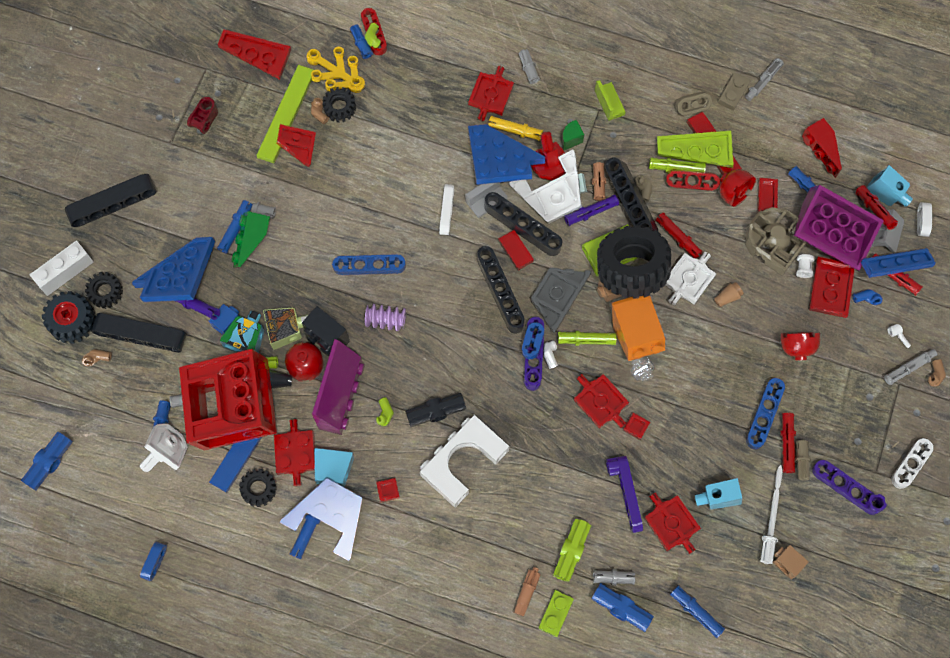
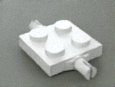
(690, 278)

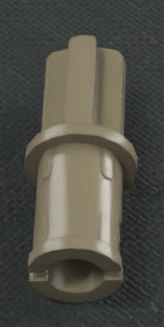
(802, 459)

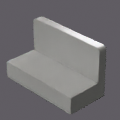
(476, 198)
(887, 237)

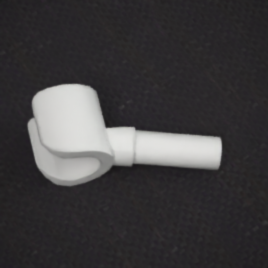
(897, 330)

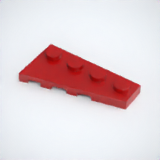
(261, 53)

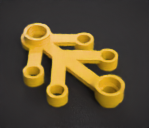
(336, 71)

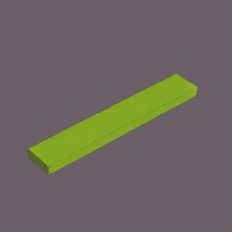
(286, 112)

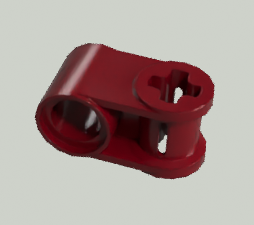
(203, 118)

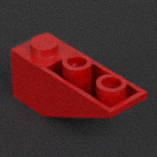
(824, 144)

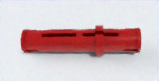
(871, 201)
(683, 240)
(913, 288)
(788, 442)

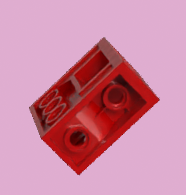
(241, 398)

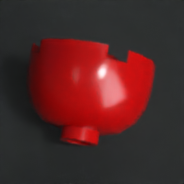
(735, 185)
(800, 344)
(304, 361)

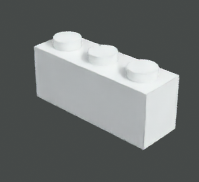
(61, 268)

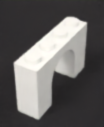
(472, 434)

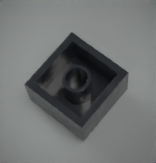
(323, 330)

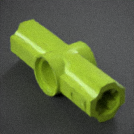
(572, 550)

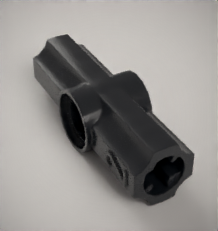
(435, 409)

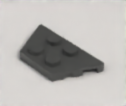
(557, 294)

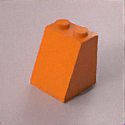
(637, 327)

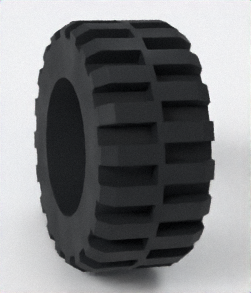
(634, 280)

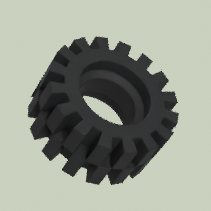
(337, 95)
(111, 297)
(252, 477)

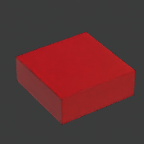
(636, 426)
(388, 490)

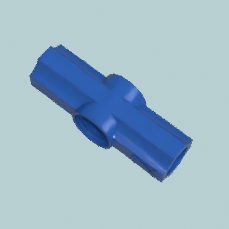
(46, 461)
(622, 607)

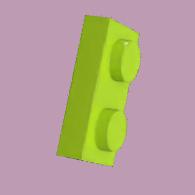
(556, 613)

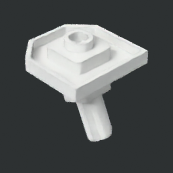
(164, 445)

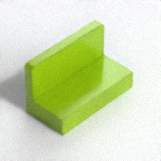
(609, 100)

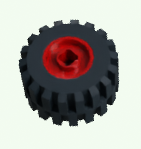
(68, 317)

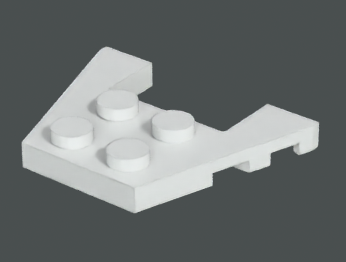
(557, 196)

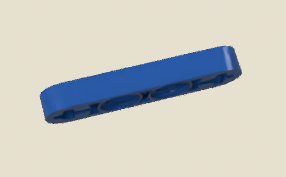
(369, 261)
(765, 413)

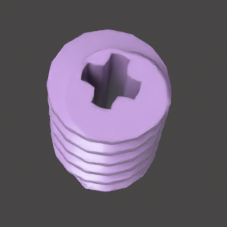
(385, 317)

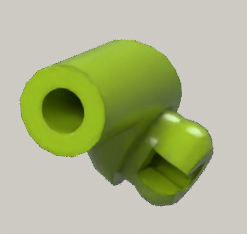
(371, 37)
(386, 414)

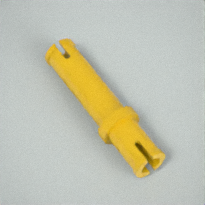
(512, 127)

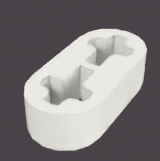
(924, 219)

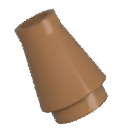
(729, 294)

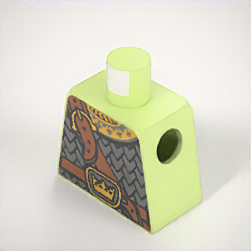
(283, 326)

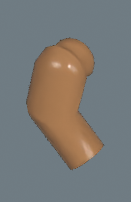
(94, 356)

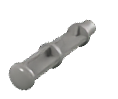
(765, 78)
(910, 366)

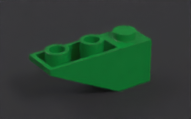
(252, 232)

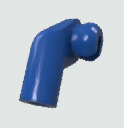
(869, 296)

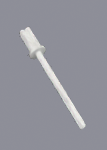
(769, 541)

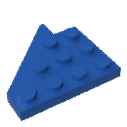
(499, 156)
(178, 274)

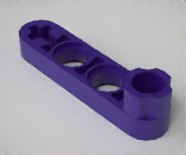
(534, 370)
(620, 467)
(849, 484)

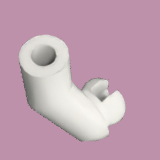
(548, 354)

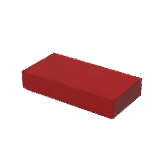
(767, 193)
(516, 250)

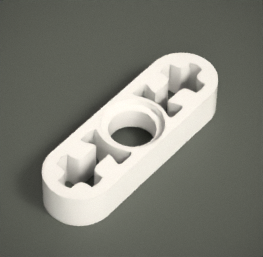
(446, 212)
(920, 462)

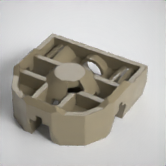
(780, 238)

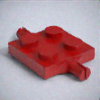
(491, 93)
(601, 401)
(294, 452)
(672, 523)

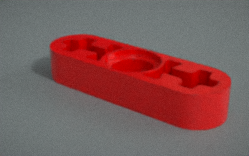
(369, 11)
(678, 183)

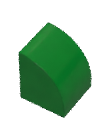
(572, 135)

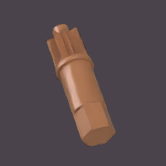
(527, 591)

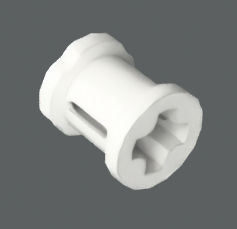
(805, 266)

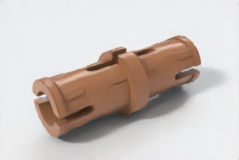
(599, 180)

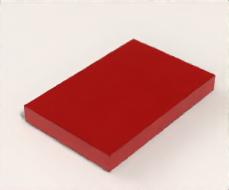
(831, 287)

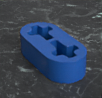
(537, 341)
(153, 561)

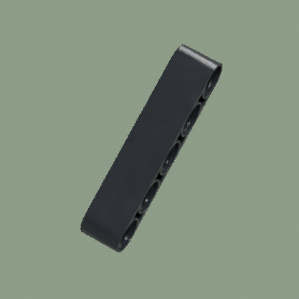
(626, 191)
(110, 200)
(520, 216)
(500, 298)
(138, 332)

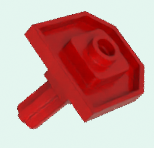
(552, 168)

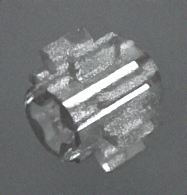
(642, 369)

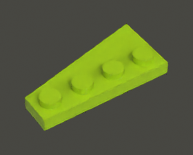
(705, 148)

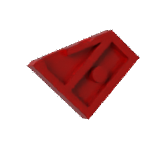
(297, 142)

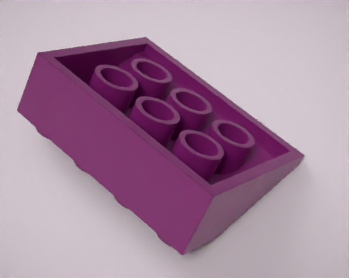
(837, 226)
(337, 389)

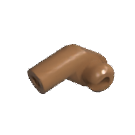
(316, 111)
(938, 375)

